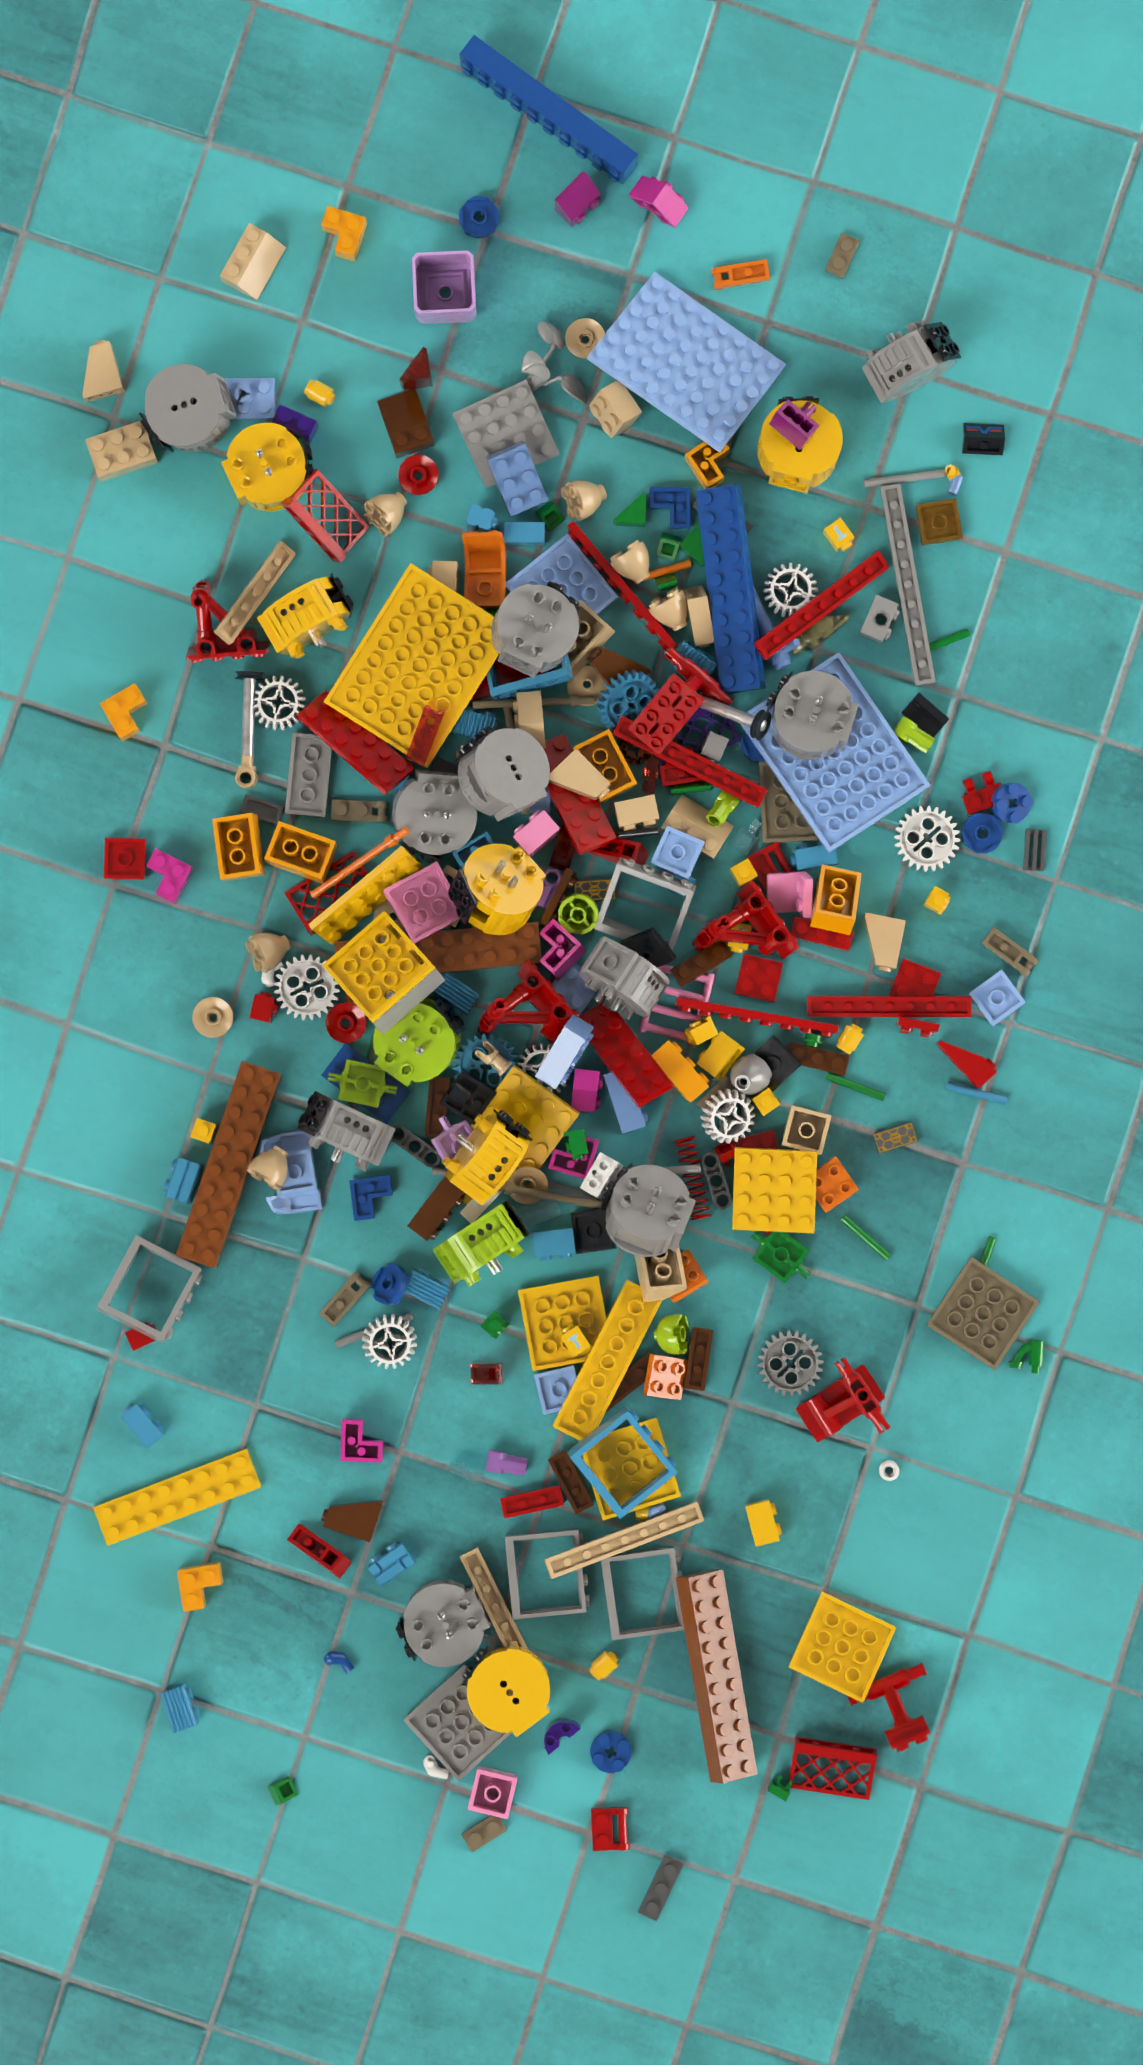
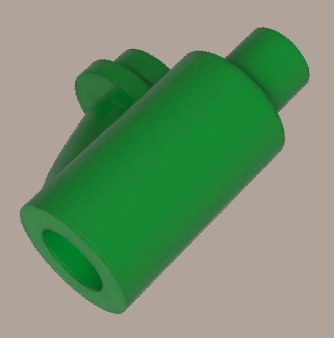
(1036, 1356)

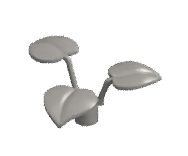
(539, 373)

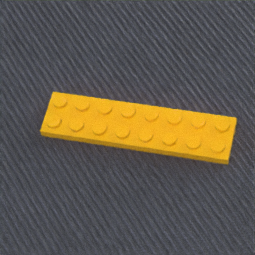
(606, 1363)
(177, 1497)

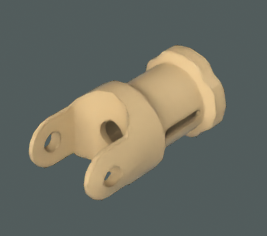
(494, 1058)

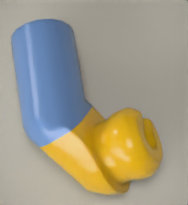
(955, 478)
(649, 1512)

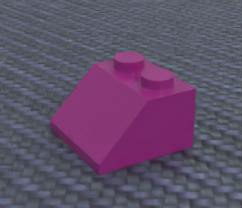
(577, 199)

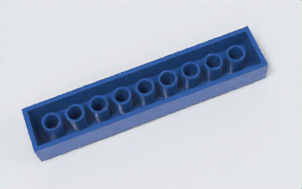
(548, 110)
(730, 588)

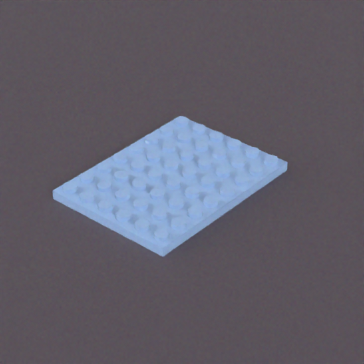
(686, 362)
(851, 786)

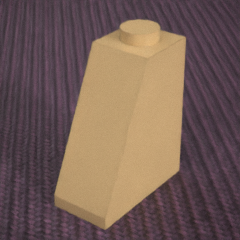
(102, 373)
(699, 616)
(580, 776)
(884, 939)

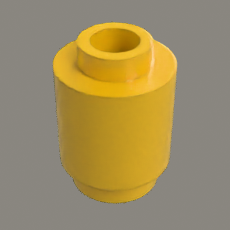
(319, 393)
(850, 1038)
(604, 1665)

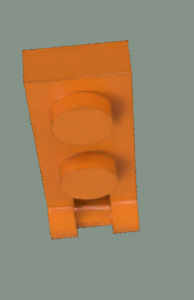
(741, 274)

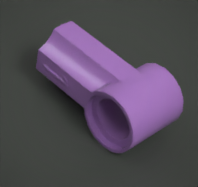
(548, 889)
(501, 1462)

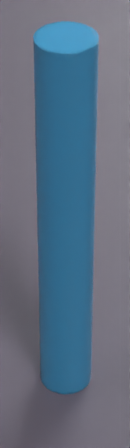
(976, 1093)

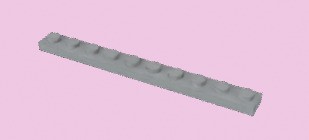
(907, 585)

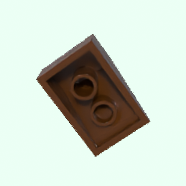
(406, 423)

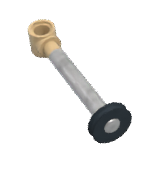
(758, 723)
(248, 728)

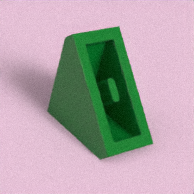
(634, 514)
(693, 546)

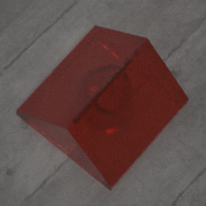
(418, 373)

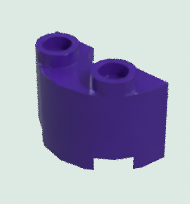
(556, 1730)

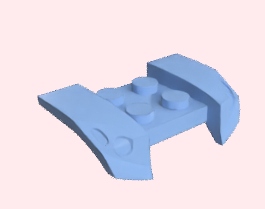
(301, 1188)

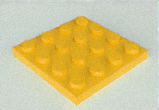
(535, 1109)
(774, 1190)
(554, 1307)
(627, 1465)
(842, 1647)

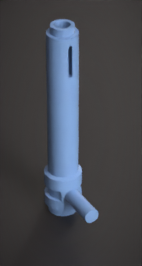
(781, 658)

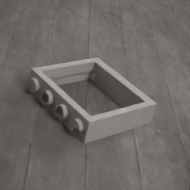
(649, 874)
(176, 1314)
(582, 1578)
(643, 1631)

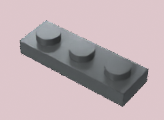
(660, 1887)

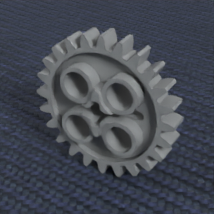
(803, 1375)

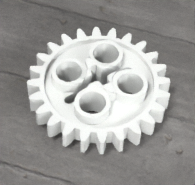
(914, 825)
(314, 1005)

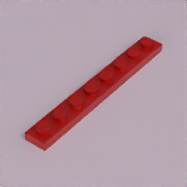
(615, 580)
(821, 605)
(698, 767)
(888, 1006)
(747, 1016)

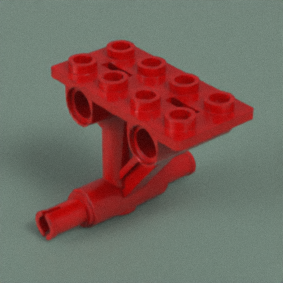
(204, 604)
(675, 703)
(770, 929)
(550, 1005)
(843, 1402)
(905, 1729)

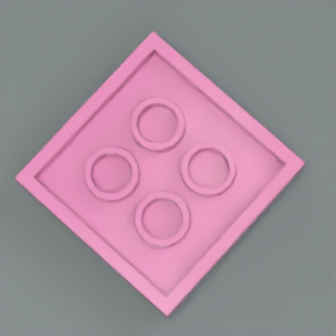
(422, 902)

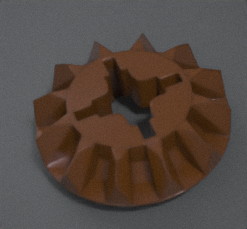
(630, 756)

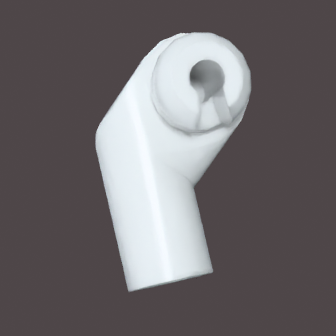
(268, 978)
(433, 1769)

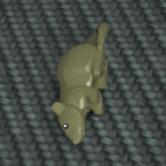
(820, 630)

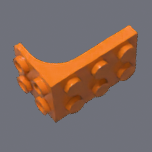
(485, 568)

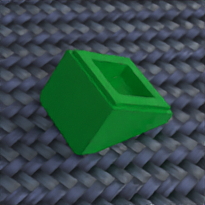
(550, 515)
(668, 546)
(666, 582)
(282, 1791)

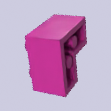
(660, 199)
(175, 875)
(564, 949)
(585, 1090)
(563, 1161)
(356, 1448)

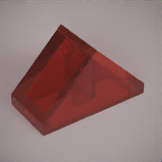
(487, 1373)

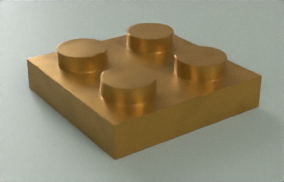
(939, 522)

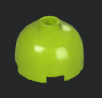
(571, 914)
(672, 1334)

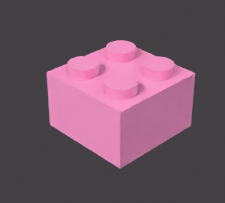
(536, 833)
(492, 1792)

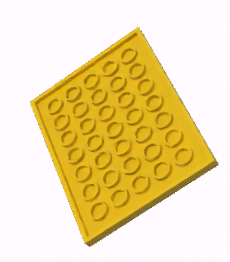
(417, 653)

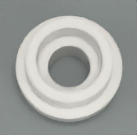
(889, 1477)

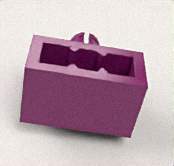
(795, 423)

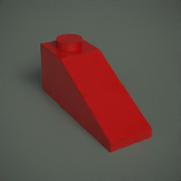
(624, 849)
(973, 1066)
(319, 1551)

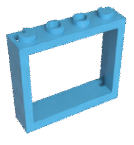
(528, 684)
(599, 1433)

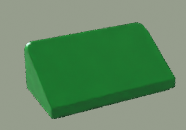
(693, 787)

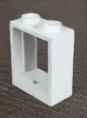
(606, 1171)

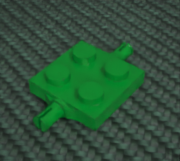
(780, 1255)

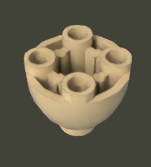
(582, 498)
(385, 511)
(633, 563)
(670, 609)
(267, 950)
(271, 1167)

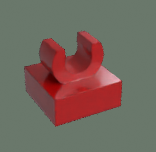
(725, 1152)

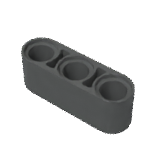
(425, 1148)
(723, 1188)

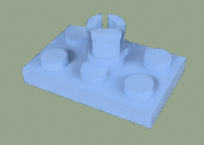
(252, 397)

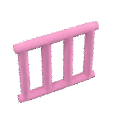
(645, 1026)

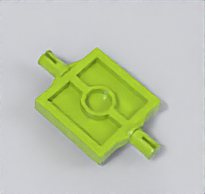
(362, 1083)

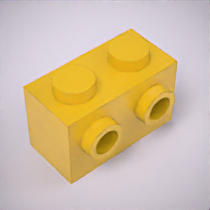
(720, 1055)
(762, 1522)

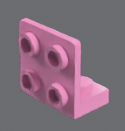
(790, 892)

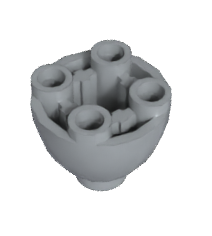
(754, 1070)

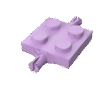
(446, 1141)

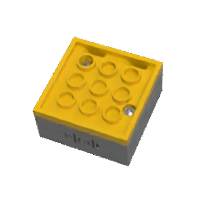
(383, 972)

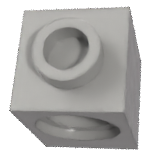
(713, 746)

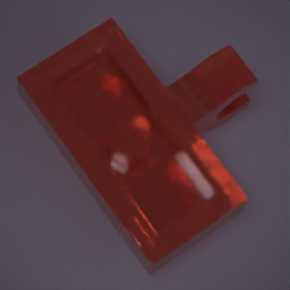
(651, 772)

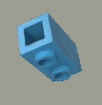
(524, 533)
(812, 857)
(141, 1424)

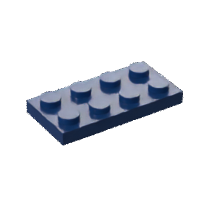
(388, 1103)

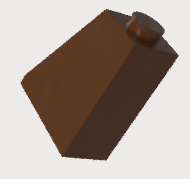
(609, 664)
(353, 1519)

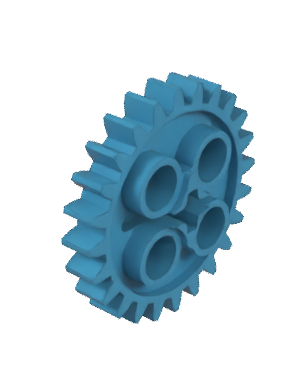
(624, 697)
(468, 1061)

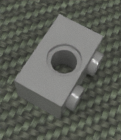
(882, 607)

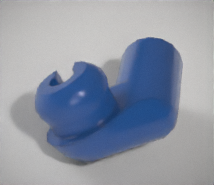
(338, 1658)

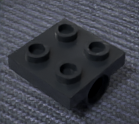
(468, 1096)

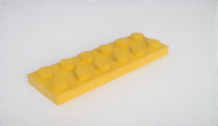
(364, 896)

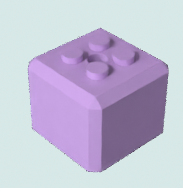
(444, 270)

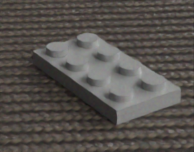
(308, 776)

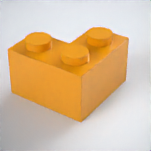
(348, 227)
(703, 464)
(119, 710)
(192, 1584)

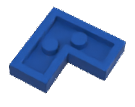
(675, 499)
(363, 1193)

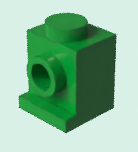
(576, 1144)
(494, 1325)

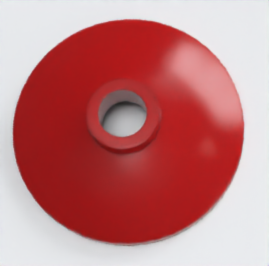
(414, 465)
(343, 1033)

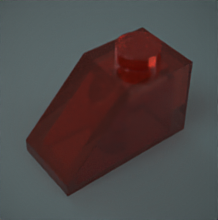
(563, 851)

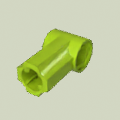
(908, 732)
(722, 808)

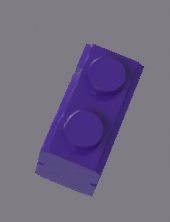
(296, 423)

